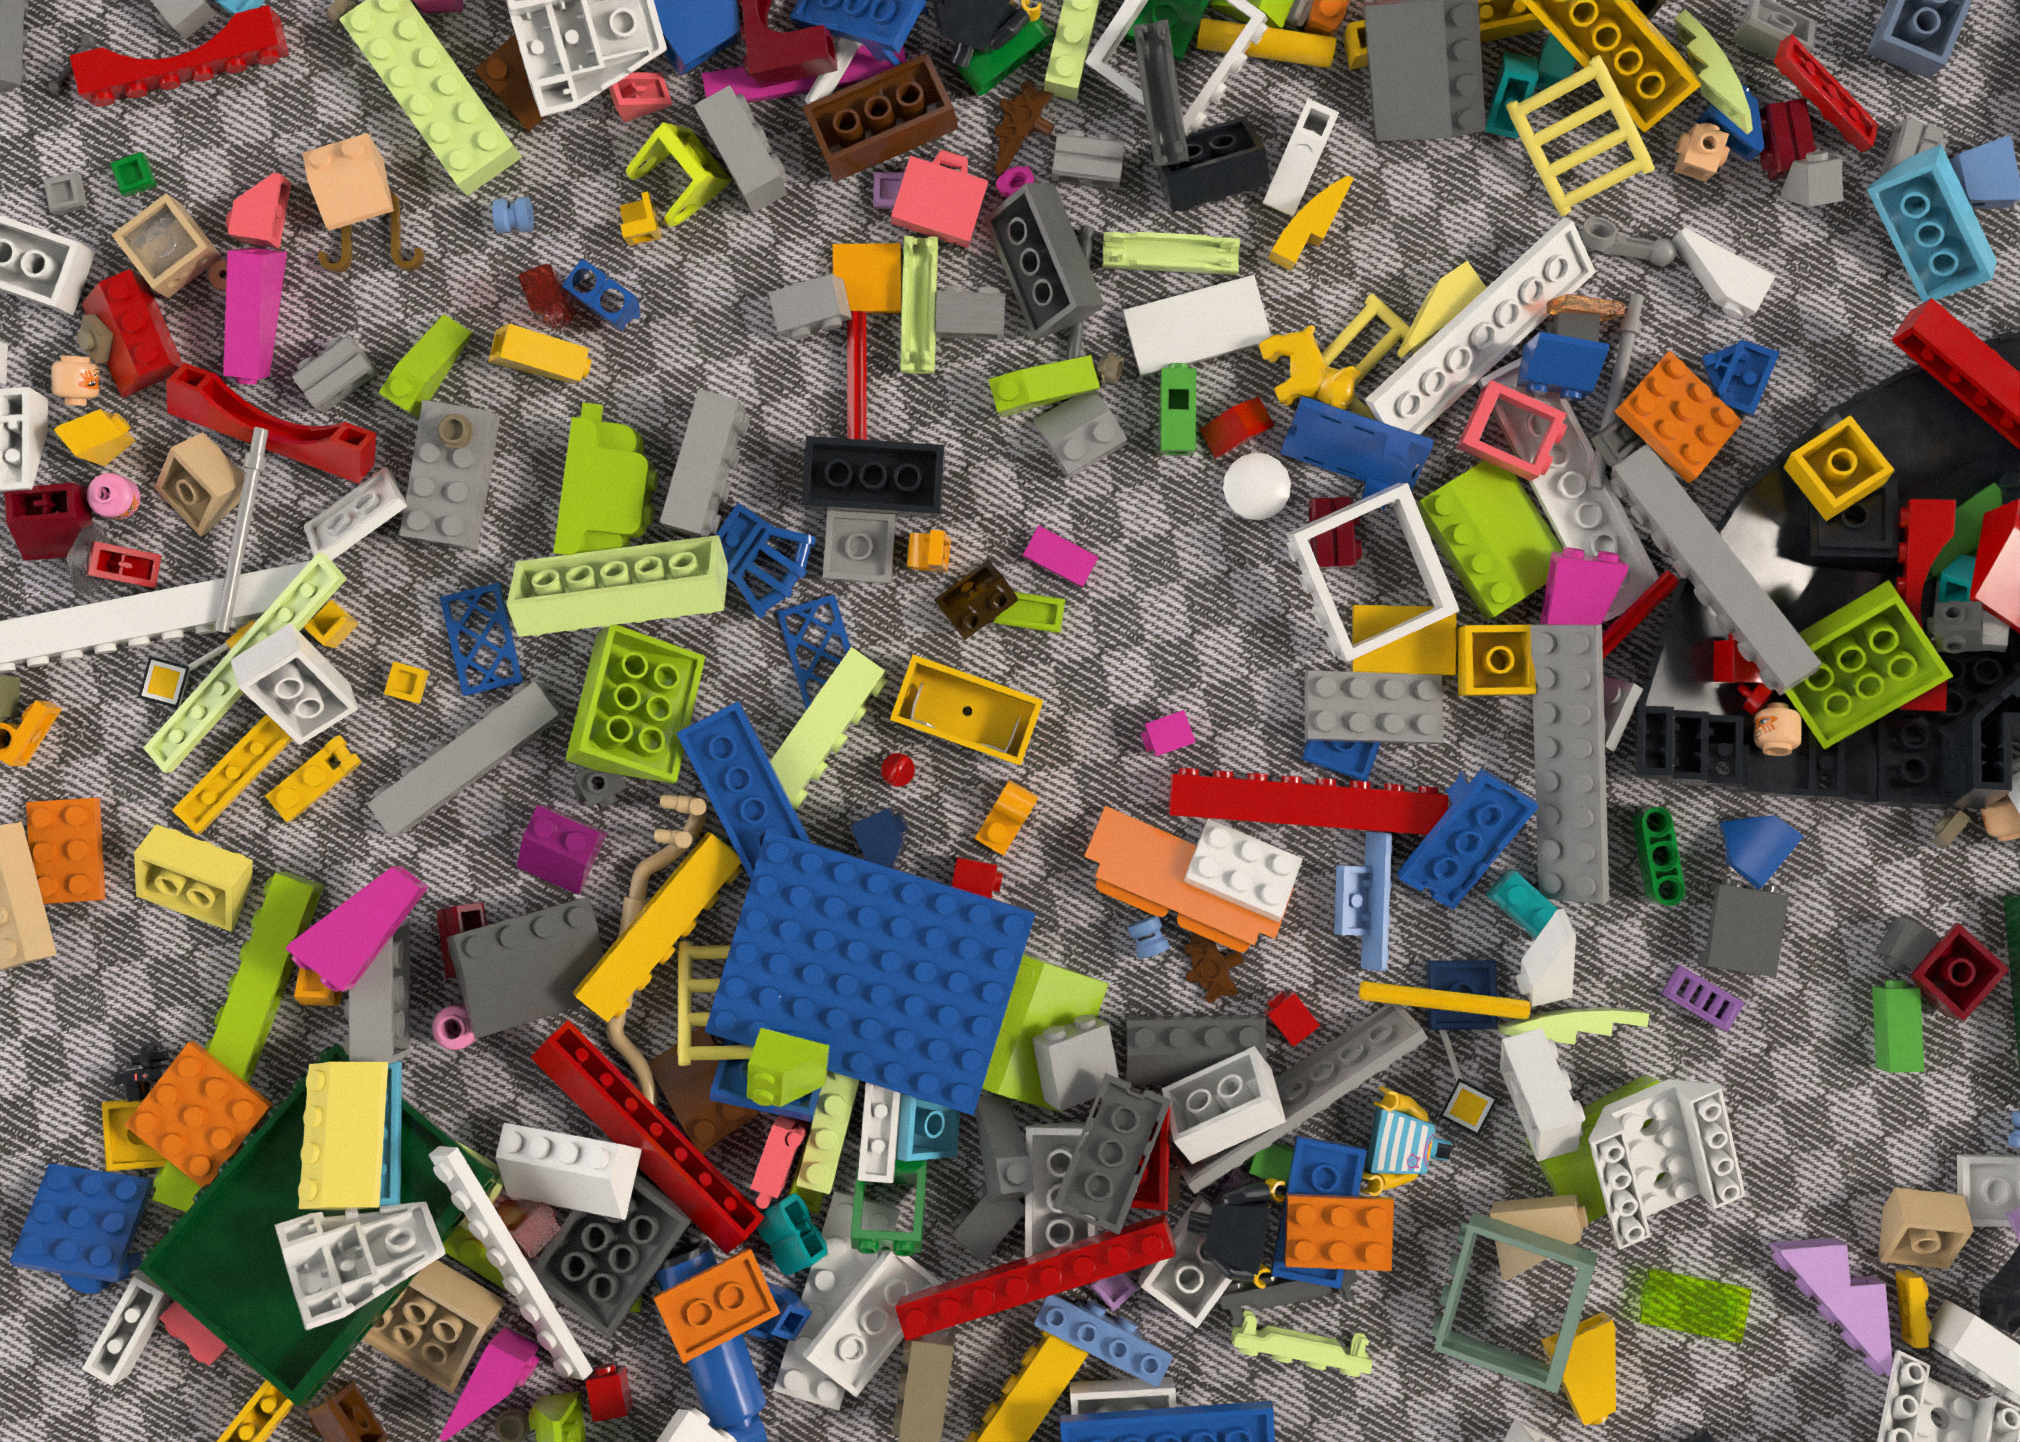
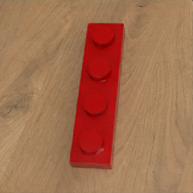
(1826, 93)

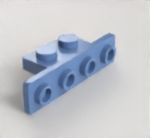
(1364, 899)
(1104, 1337)

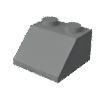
(1080, 432)

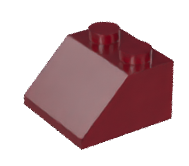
(1958, 973)

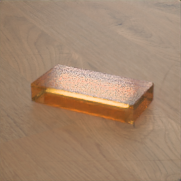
(1581, 304)

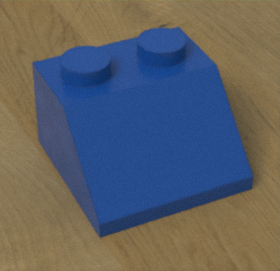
(1561, 365)

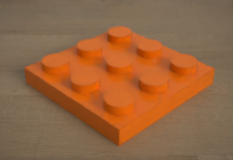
(1678, 416)
(198, 1114)

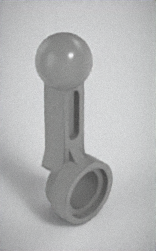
(1659, 252)

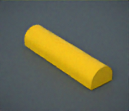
(1275, 44)

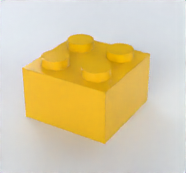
(1838, 468)
(1495, 661)

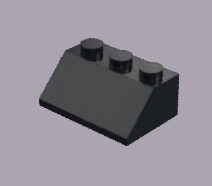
(1220, 164)

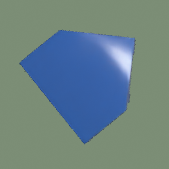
(1740, 374)
(1758, 846)

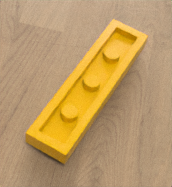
(232, 774)

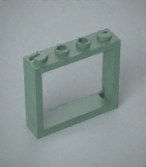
(1494, 1357)

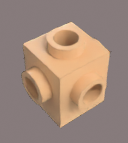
(1701, 151)

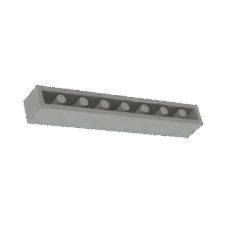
(1714, 570)

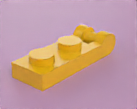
(313, 779)

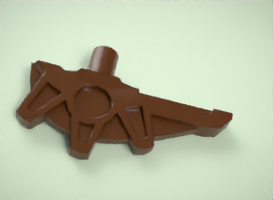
(1020, 119)
(1211, 967)

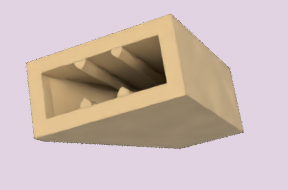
(1550, 1216)

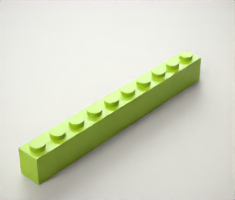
(252, 999)

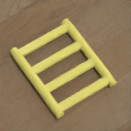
(1626, 132)
(1398, 330)
(687, 1019)

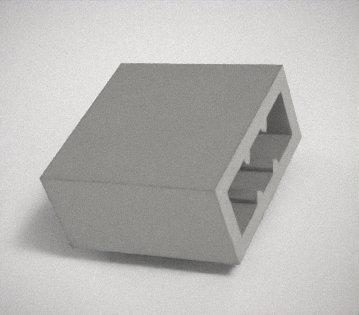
(1074, 1061)

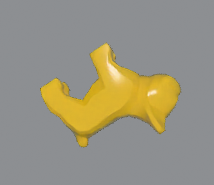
(1308, 371)

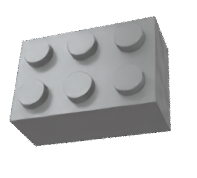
(743, 148)

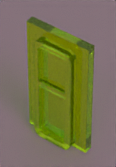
(1694, 1305)

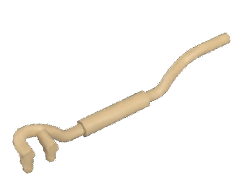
(678, 843)

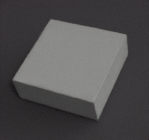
(65, 193)

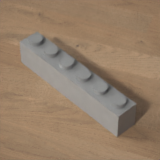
(465, 759)

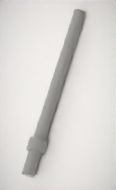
(1629, 330)
(254, 464)

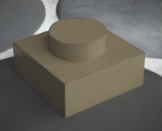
(95, 338)
(1948, 828)

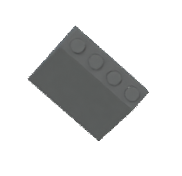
(1424, 68)
(525, 965)
(606, 1262)

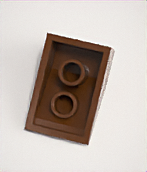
(689, 1095)

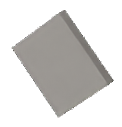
(1768, 23)

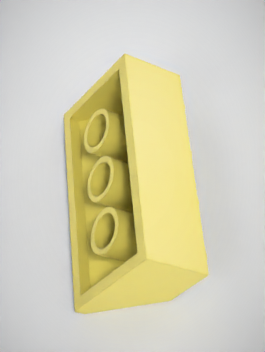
(343, 1135)

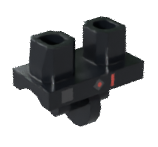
(136, 1081)

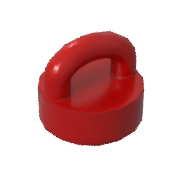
(1756, 697)
(898, 769)

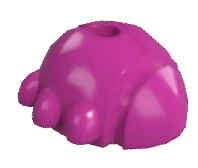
(1013, 180)

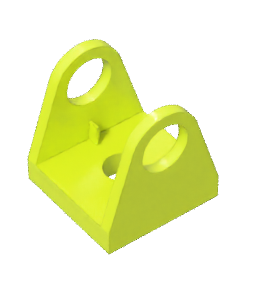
(696, 160)

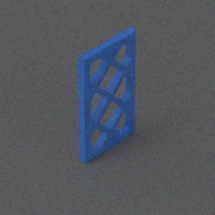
(454, 629)
(792, 641)

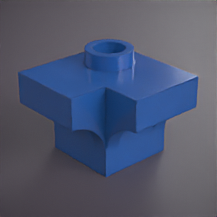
(791, 1319)

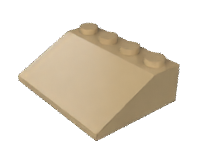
(437, 1324)

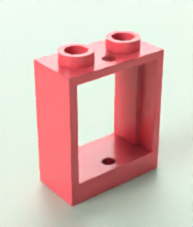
(1480, 414)

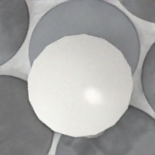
(1256, 486)

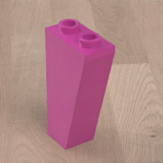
(1581, 586)
(357, 930)

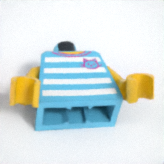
(1400, 1143)

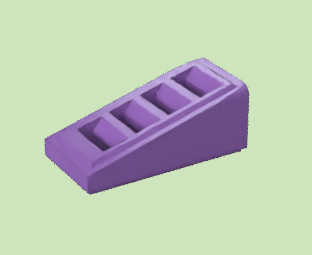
(1729, 1011)

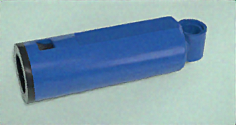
(724, 1374)

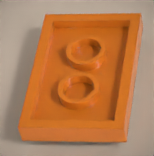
(67, 849)
(1339, 1232)
(716, 1305)

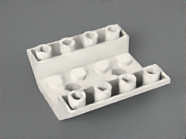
(1685, 1140)
(1913, 1397)

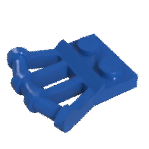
(744, 538)

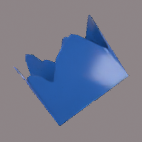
(618, 319)

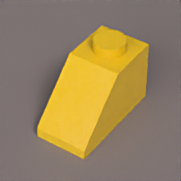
(96, 436)

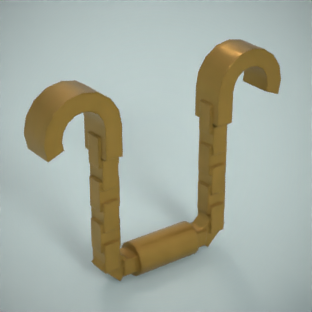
(395, 227)

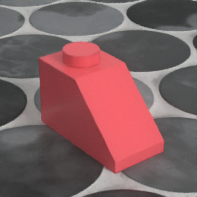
(260, 212)

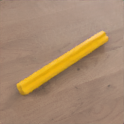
(1444, 1000)

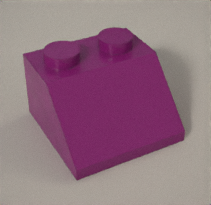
(559, 848)

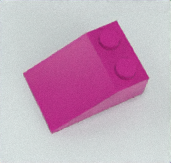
(503, 1366)

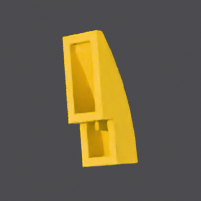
(1309, 224)

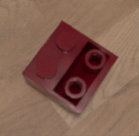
(47, 519)

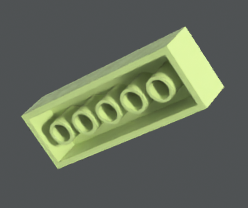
(431, 91)
(618, 586)

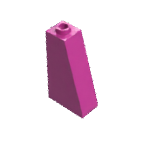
(252, 311)

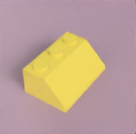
(192, 877)

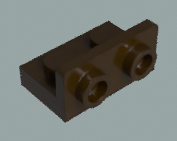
(976, 599)

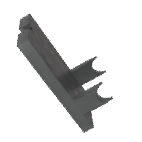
(1103, 1175)

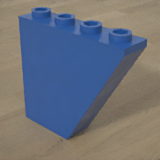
(696, 30)

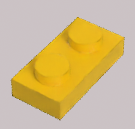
(1911, 1295)

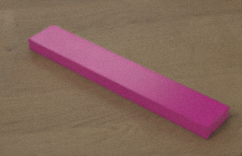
(860, 68)

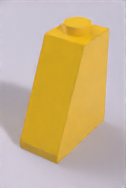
(539, 354)
(1590, 1369)

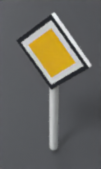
(166, 681)
(1467, 1104)

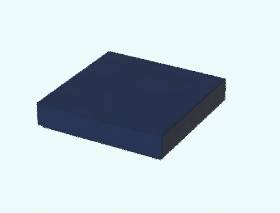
(1464, 977)

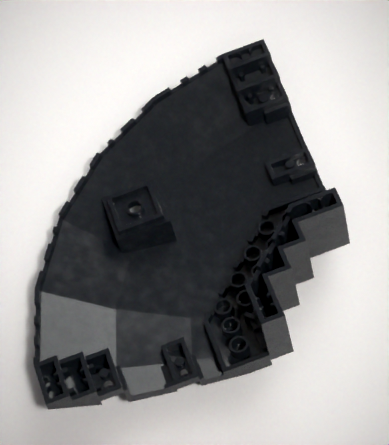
(1815, 569)

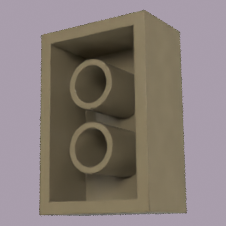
(924, 1387)

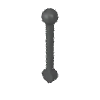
(88, 42)

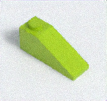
(426, 365)
(1043, 385)

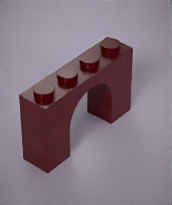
(780, 56)

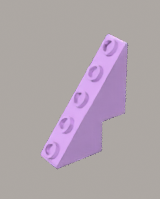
(1852, 1303)

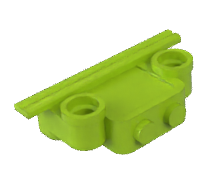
(603, 486)

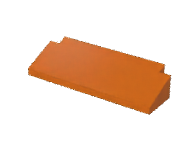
(1148, 872)

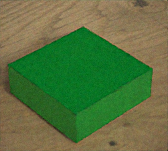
(133, 174)

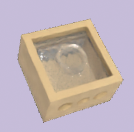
(166, 245)

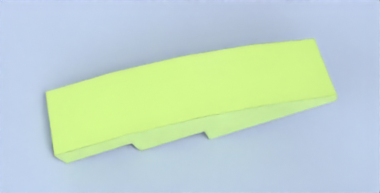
(1715, 72)
(1564, 1023)

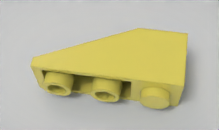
(1441, 305)

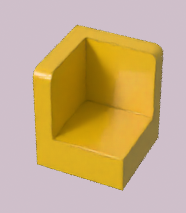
(640, 221)
(331, 624)

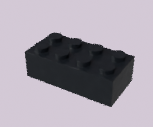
(873, 477)

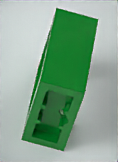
(899, 1242)

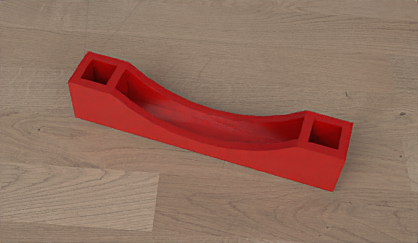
(246, 40)
(209, 402)
(1927, 530)

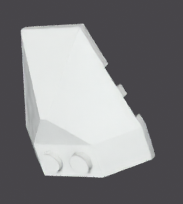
(582, 46)
(354, 1256)

